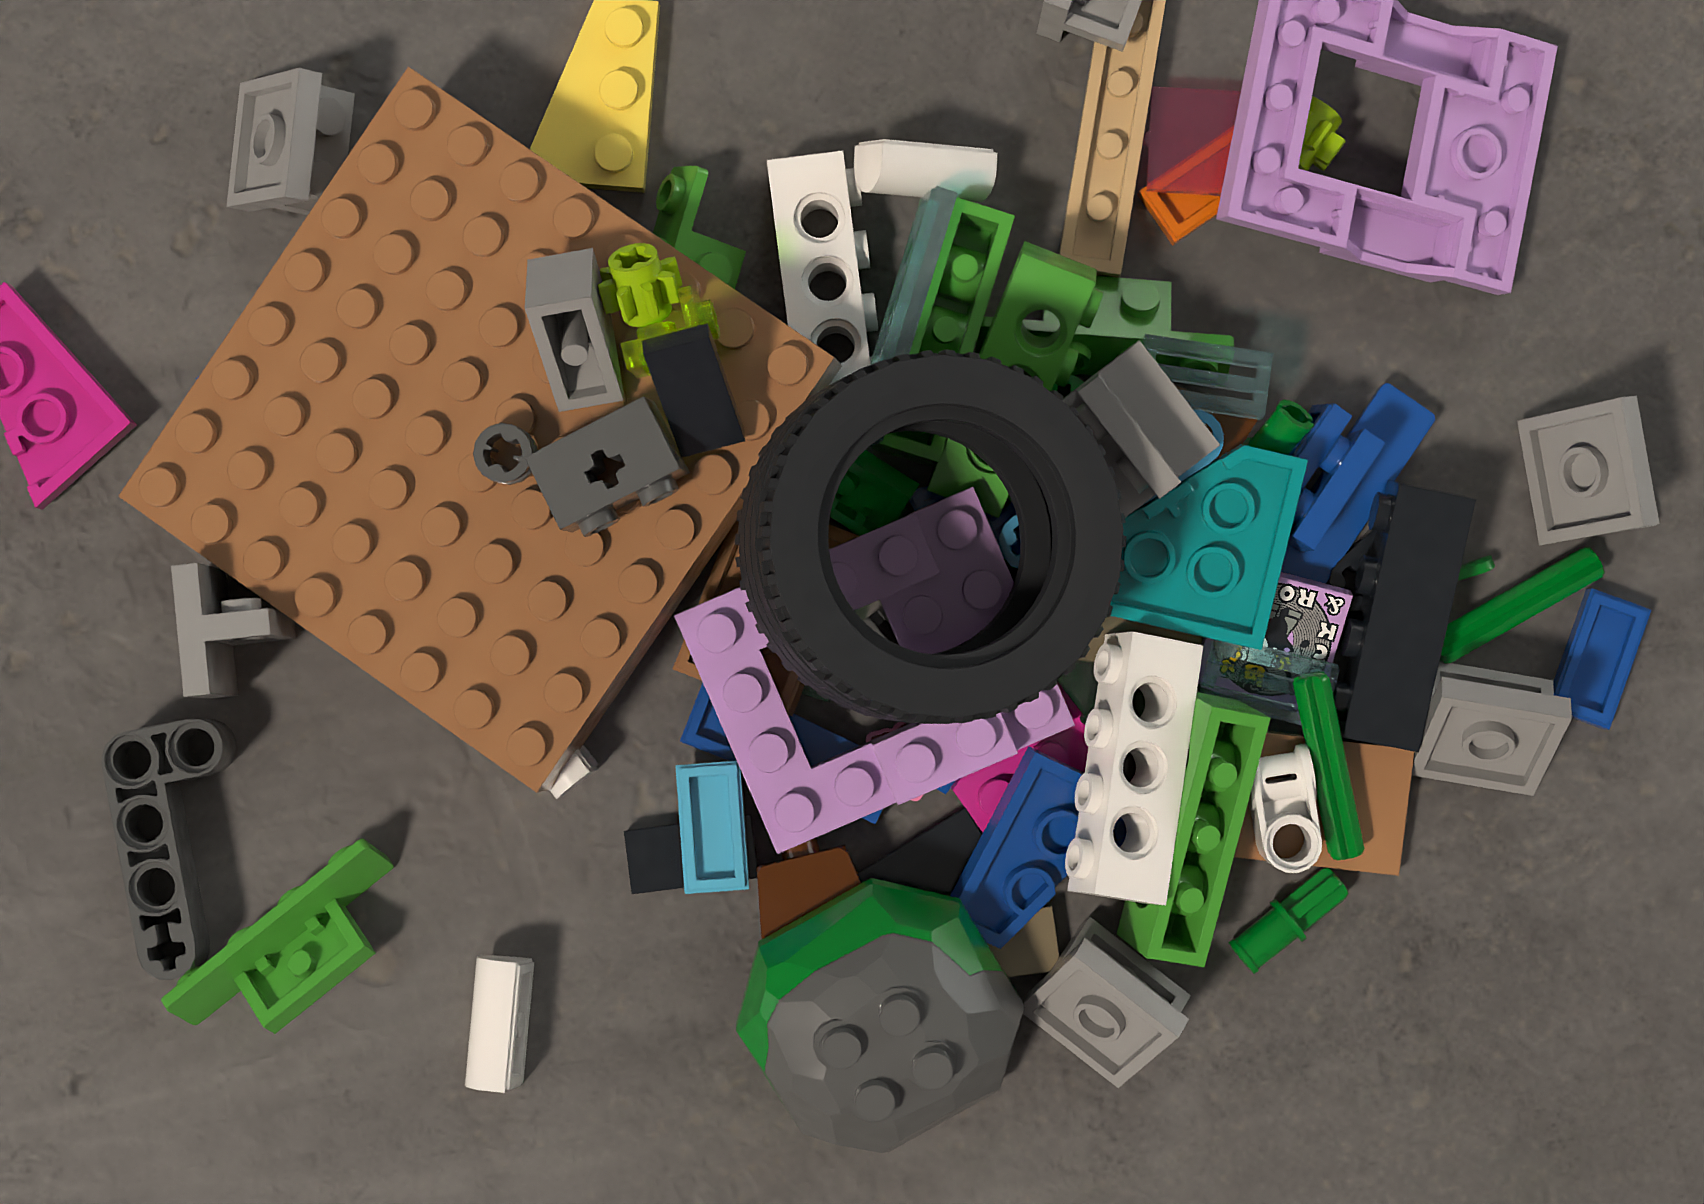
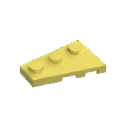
(604, 99)

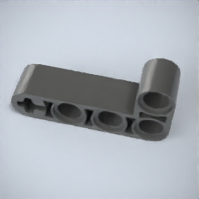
(172, 848)

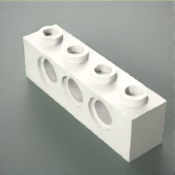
(796, 189)
(1159, 744)

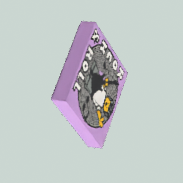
(1303, 621)

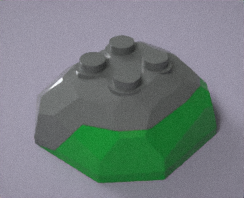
(879, 1015)

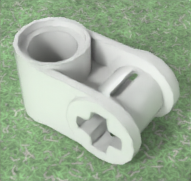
(1284, 803)

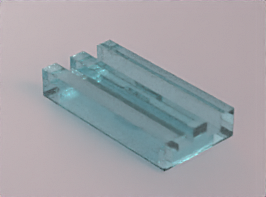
(1220, 354)
(1268, 657)

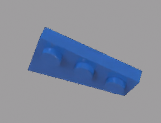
(1022, 848)

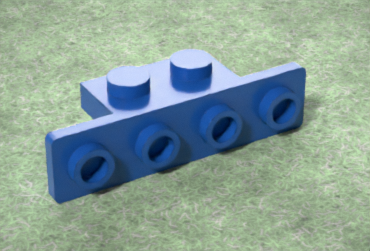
(1353, 472)

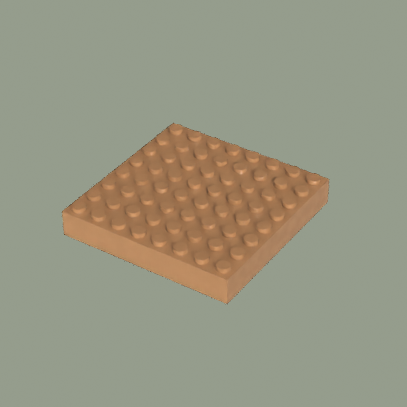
(345, 418)

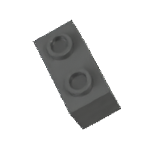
(570, 466)

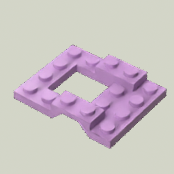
(1466, 154)
(938, 587)

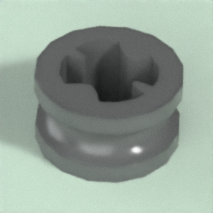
(497, 472)

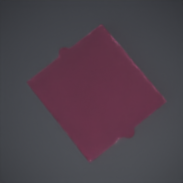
(1189, 139)

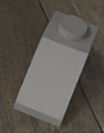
(573, 329)

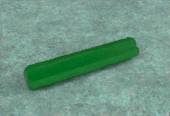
(1520, 603)
(1330, 765)

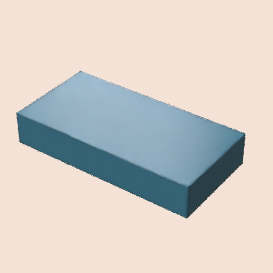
(712, 827)

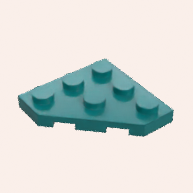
(1212, 548)

